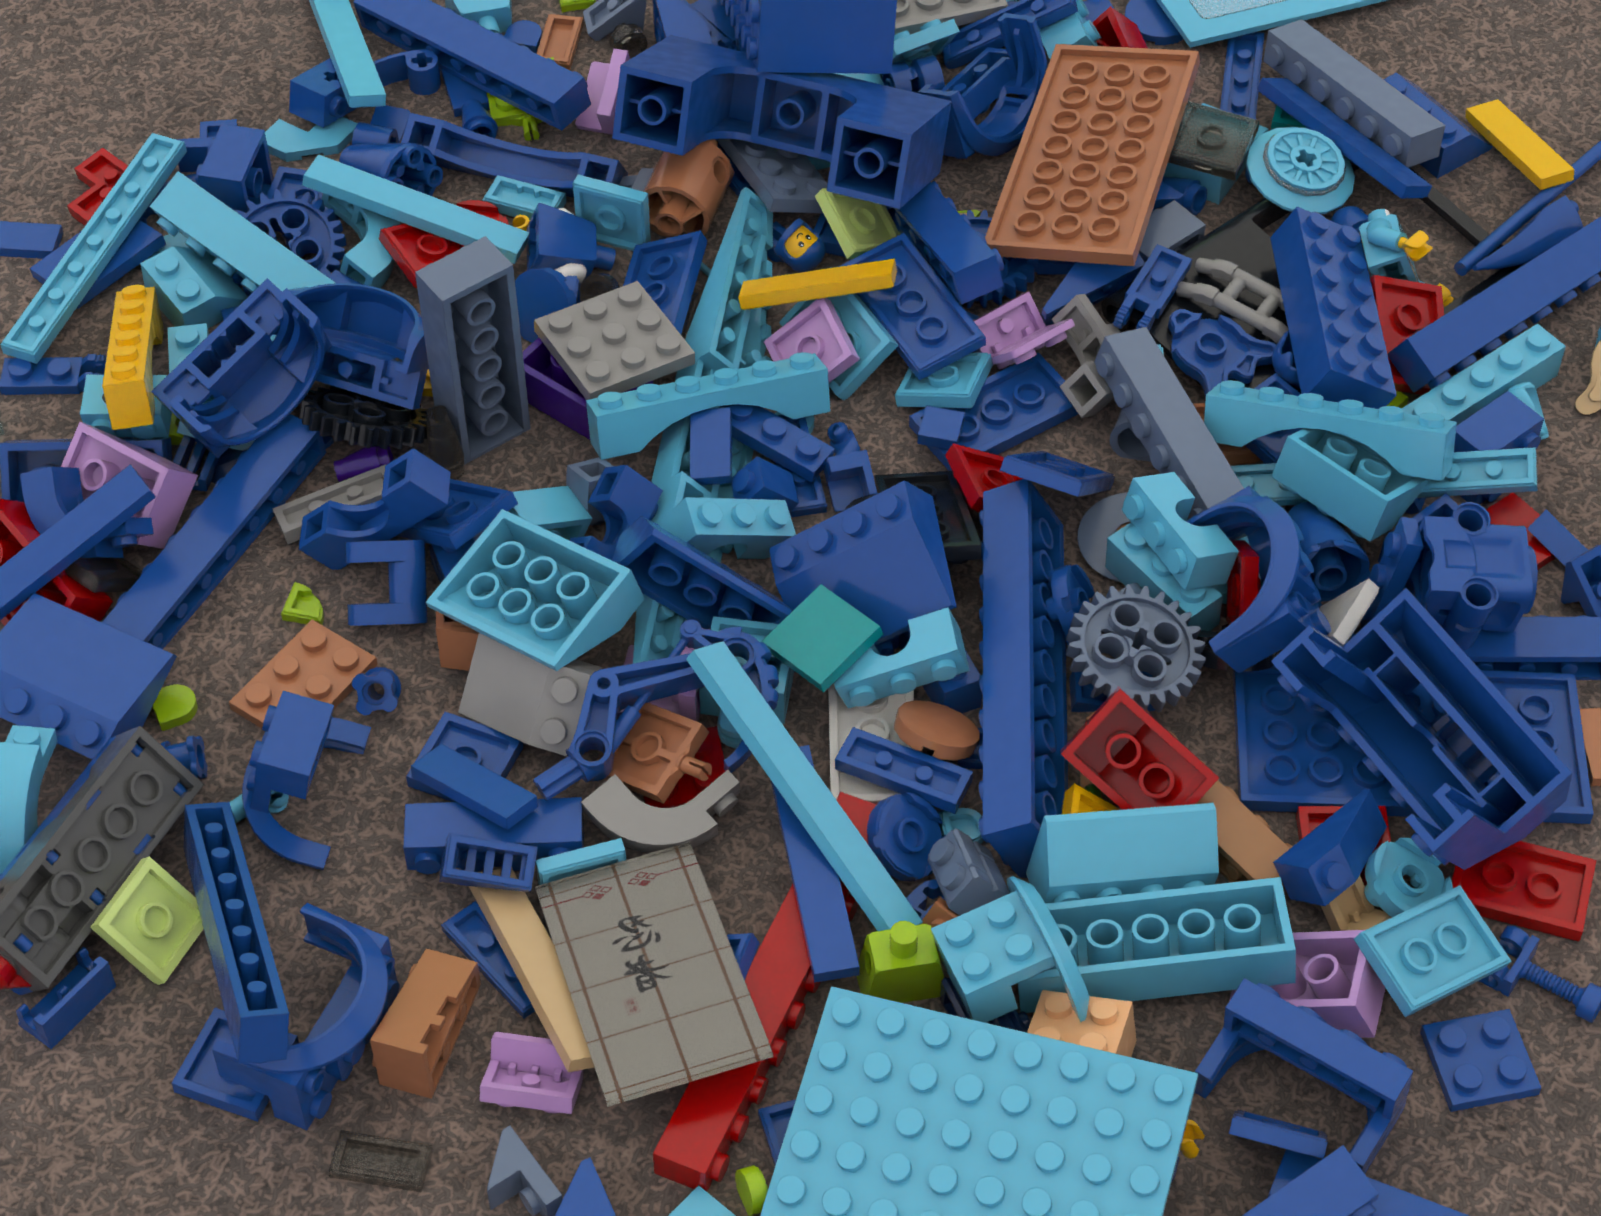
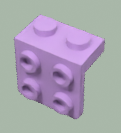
(1017, 331)

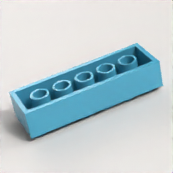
(1173, 942)

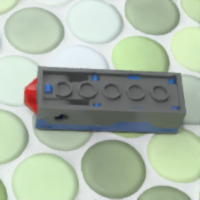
(85, 854)

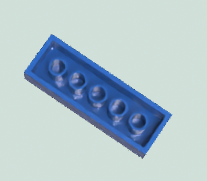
(1331, 311)

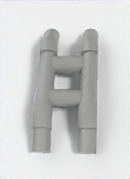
(1226, 301)

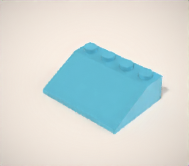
(537, 592)

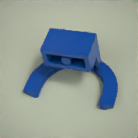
(287, 763)

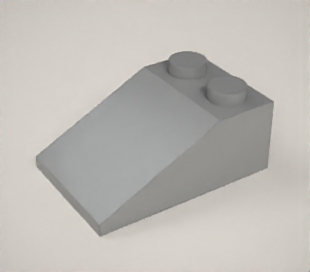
(525, 696)

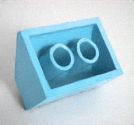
(1346, 481)

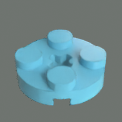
(1386, 871)

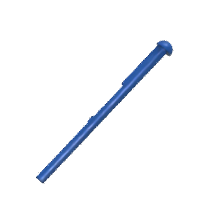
(1525, 213)

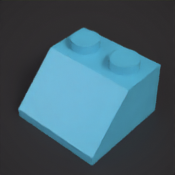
(190, 286)

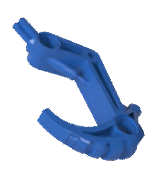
(642, 682)

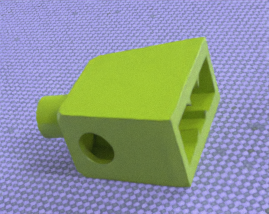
(901, 964)

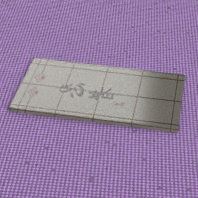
(651, 974)

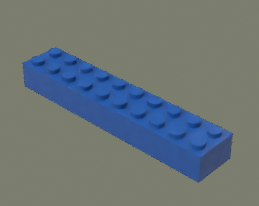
(1021, 672)

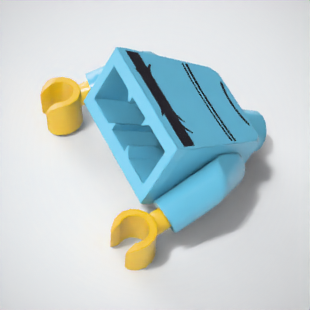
(1391, 252)

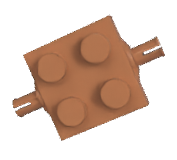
(659, 753)

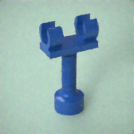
(1521, 946)

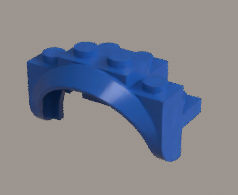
(373, 339)

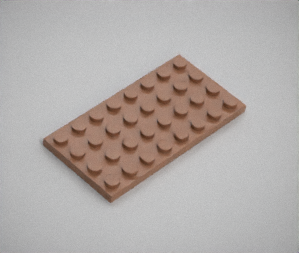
(1093, 154)

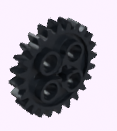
(362, 419)

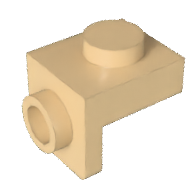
(1353, 910)

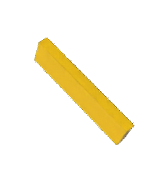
(1520, 144)
(818, 284)

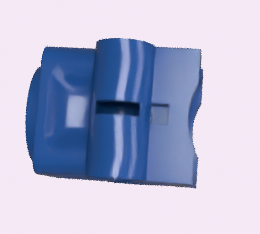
(1474, 573)

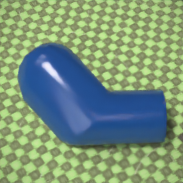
(842, 439)

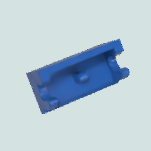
(69, 1000)

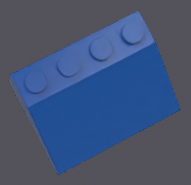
(874, 556)
(76, 675)

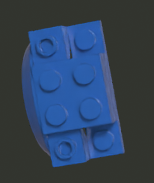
(246, 373)

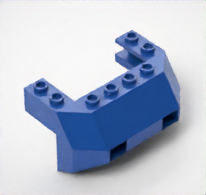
(1436, 764)

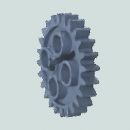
(1135, 647)

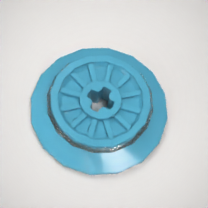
(1300, 170)

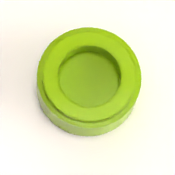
(751, 1188)

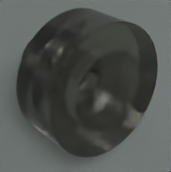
(628, 38)
(597, 285)

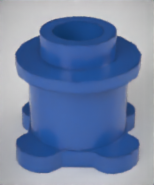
(368, 698)
(190, 755)

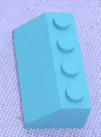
(1124, 852)

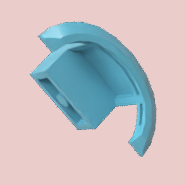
(1003, 946)

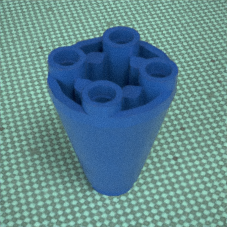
(397, 162)

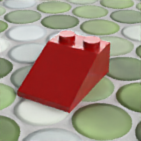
(1136, 758)

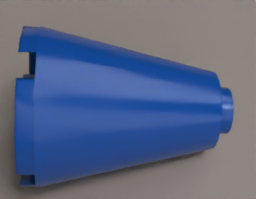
(1335, 555)

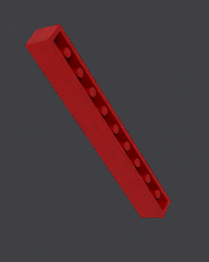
(716, 1106)

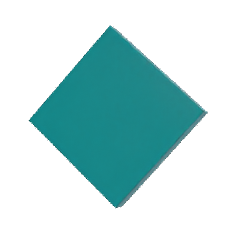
(822, 637)

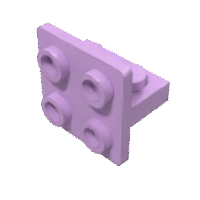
(602, 91)

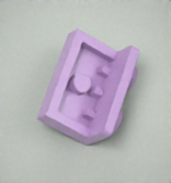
(529, 1075)

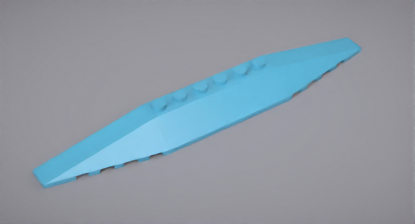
(721, 338)

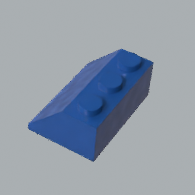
(1459, 141)

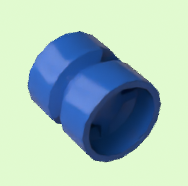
(917, 75)

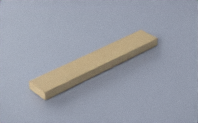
(536, 967)

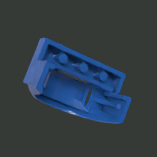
(992, 76)
(1288, 594)
(1263, 1020)
(304, 1082)

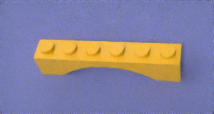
(128, 364)

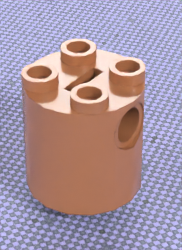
(688, 189)

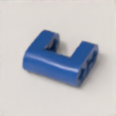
(405, 581)

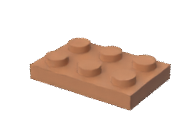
(310, 665)

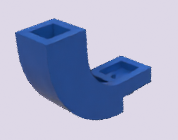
(56, 491)

